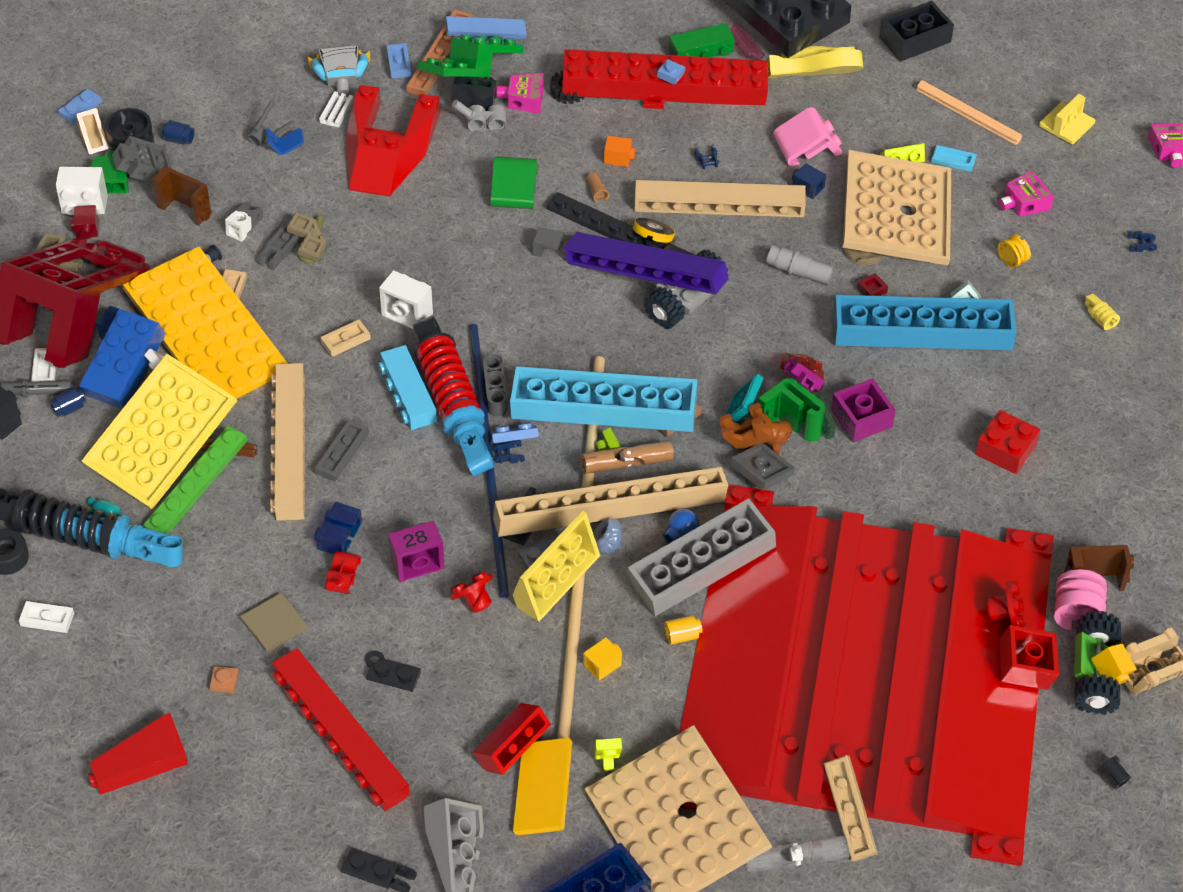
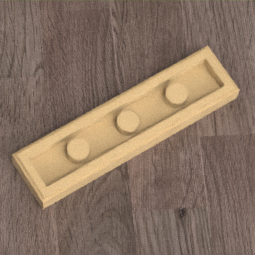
(850, 808)

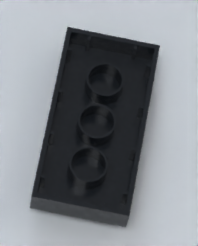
(793, 23)

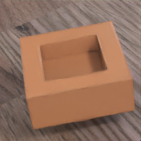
(224, 679)

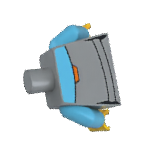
(340, 66)

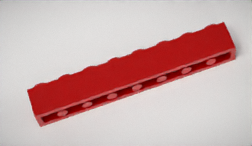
(341, 730)

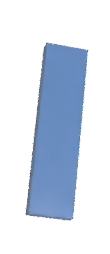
(486, 26)

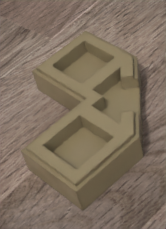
(308, 228)

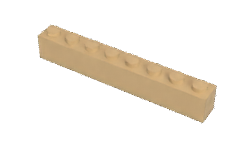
(720, 198)
(289, 442)

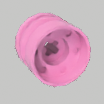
(1077, 594)

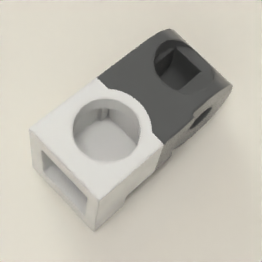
(243, 220)

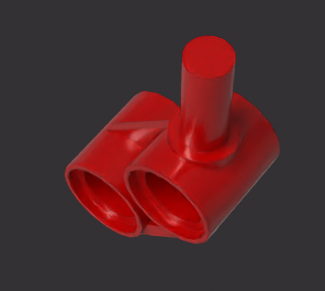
(342, 572)

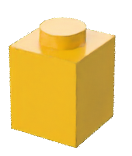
(602, 658)
(1114, 663)

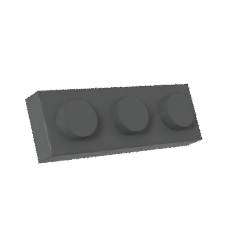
(341, 450)

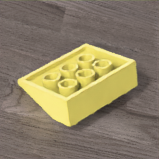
(557, 569)

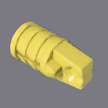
(1101, 312)

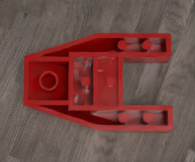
(384, 158)

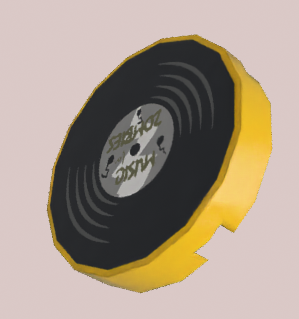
(660, 231)

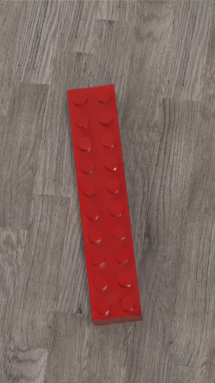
(636, 78)

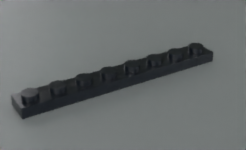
(602, 223)

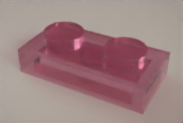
(744, 39)

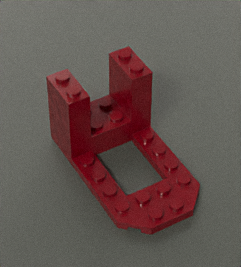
(71, 297)

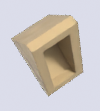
(92, 131)

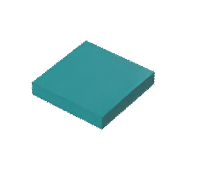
(744, 398)

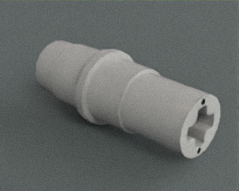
(799, 264)

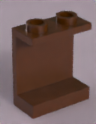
(173, 185)
(1103, 560)

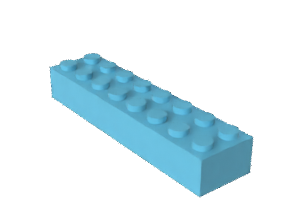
(604, 399)

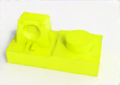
(607, 750)

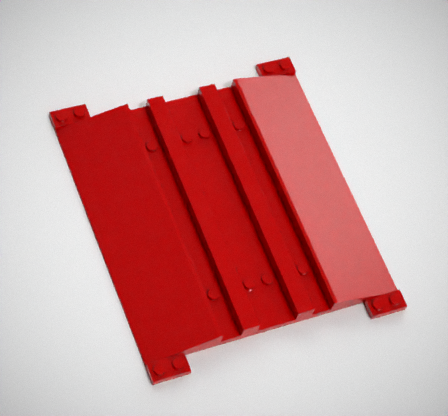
(876, 655)

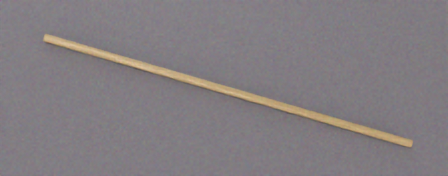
(576, 602)

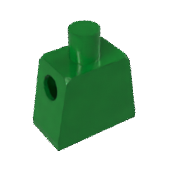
(115, 180)

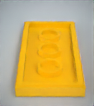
(543, 787)

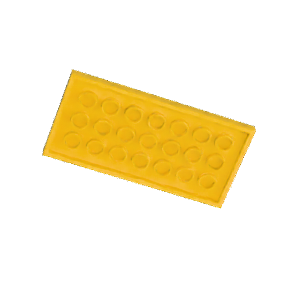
(205, 323)

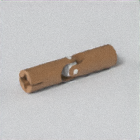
(637, 455)

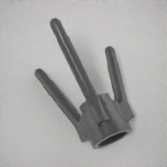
(258, 133)

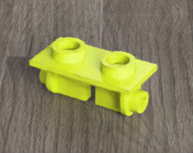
(911, 152)

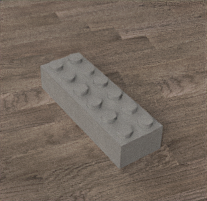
(702, 557)

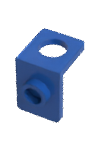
(286, 143)

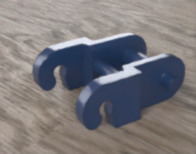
(699, 157)
(1142, 237)
(509, 457)

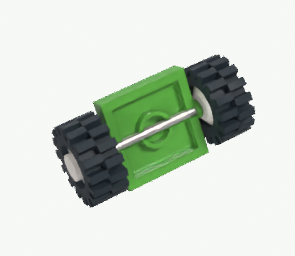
(1093, 635)

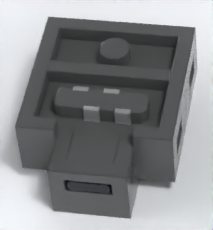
(141, 158)

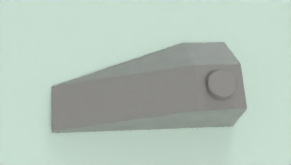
(452, 838)

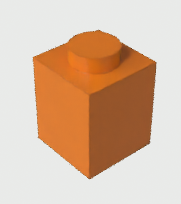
(618, 151)

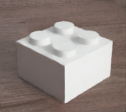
(80, 188)
(405, 299)

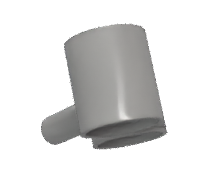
(483, 120)

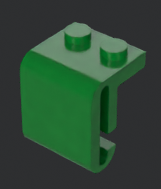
(514, 182)
(795, 405)

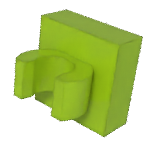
(610, 443)

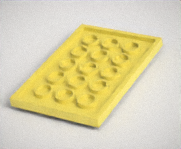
(159, 431)

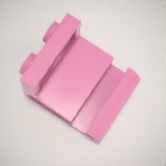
(806, 134)

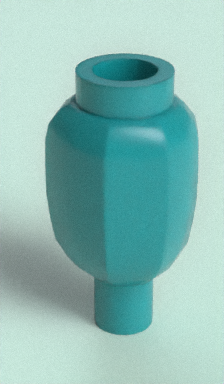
(105, 505)

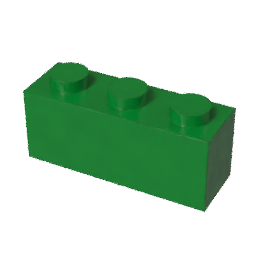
(703, 42)

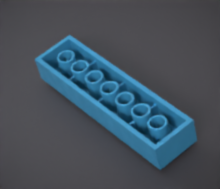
(924, 322)

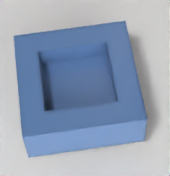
(671, 72)

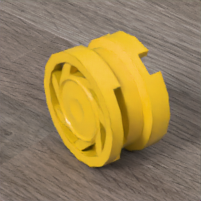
(1014, 251)

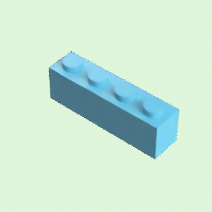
(407, 388)

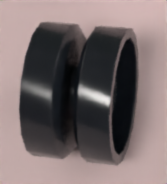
(128, 123)

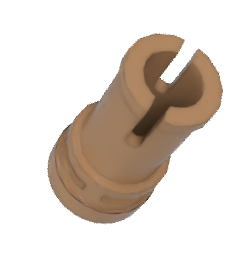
(597, 188)

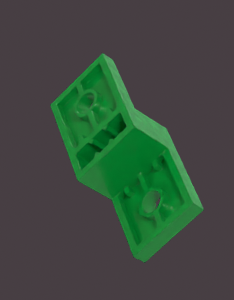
(470, 56)

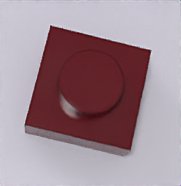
(872, 286)

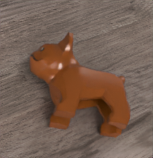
(755, 430)

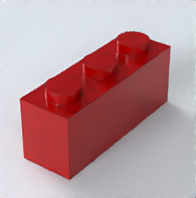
(511, 738)

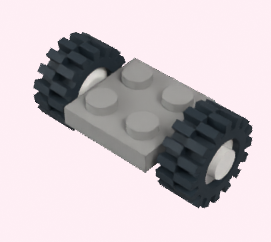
(670, 303)

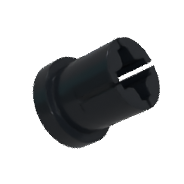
(1114, 772)

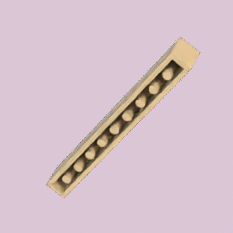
(610, 501)

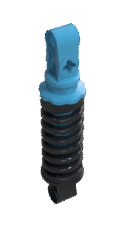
(87, 529)

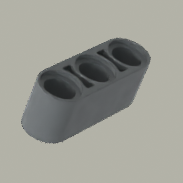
(495, 385)

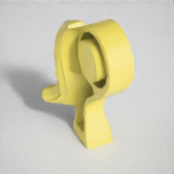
(816, 61)

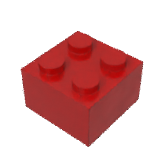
(1007, 442)
(1028, 657)

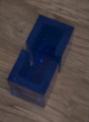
(337, 526)

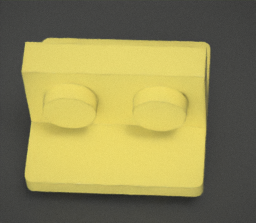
(1068, 120)

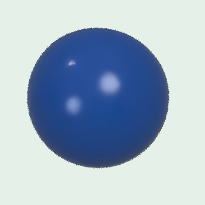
(679, 524)

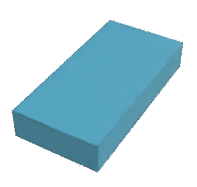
(954, 158)

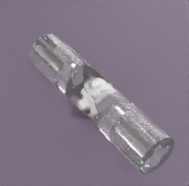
(814, 851)

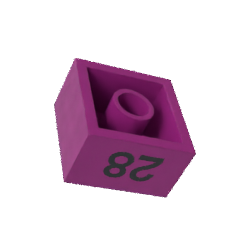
(863, 410)
(416, 551)

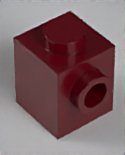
(85, 221)

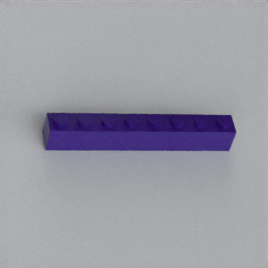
(646, 263)

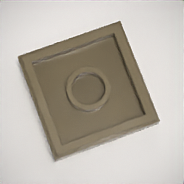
(274, 622)

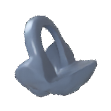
(612, 537)

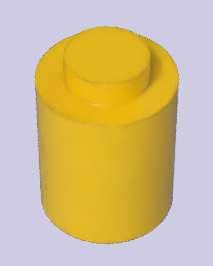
(682, 629)

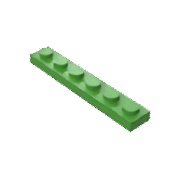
(196, 481)

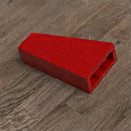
(139, 757)

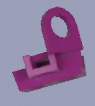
(803, 375)

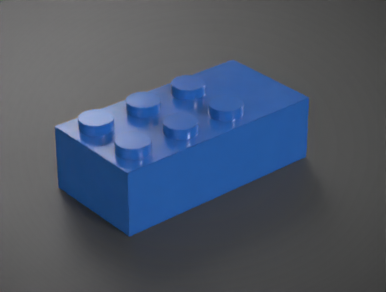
(121, 359)

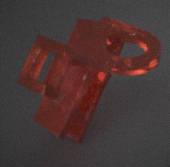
(808, 362)

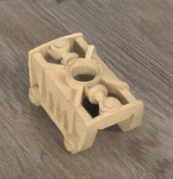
(1149, 653)

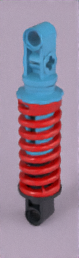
(452, 393)

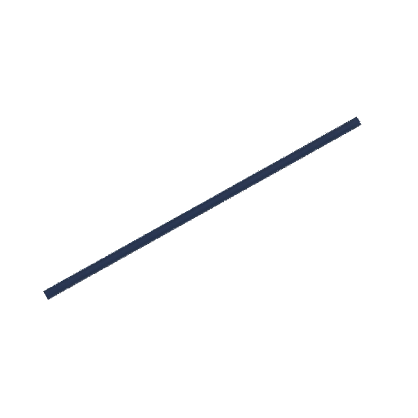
(490, 474)

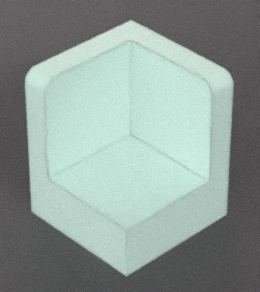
(965, 290)

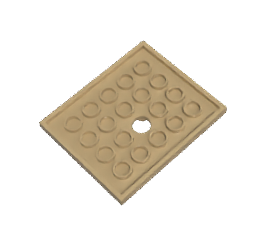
(873, 200)
(674, 851)

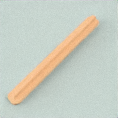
(969, 112)

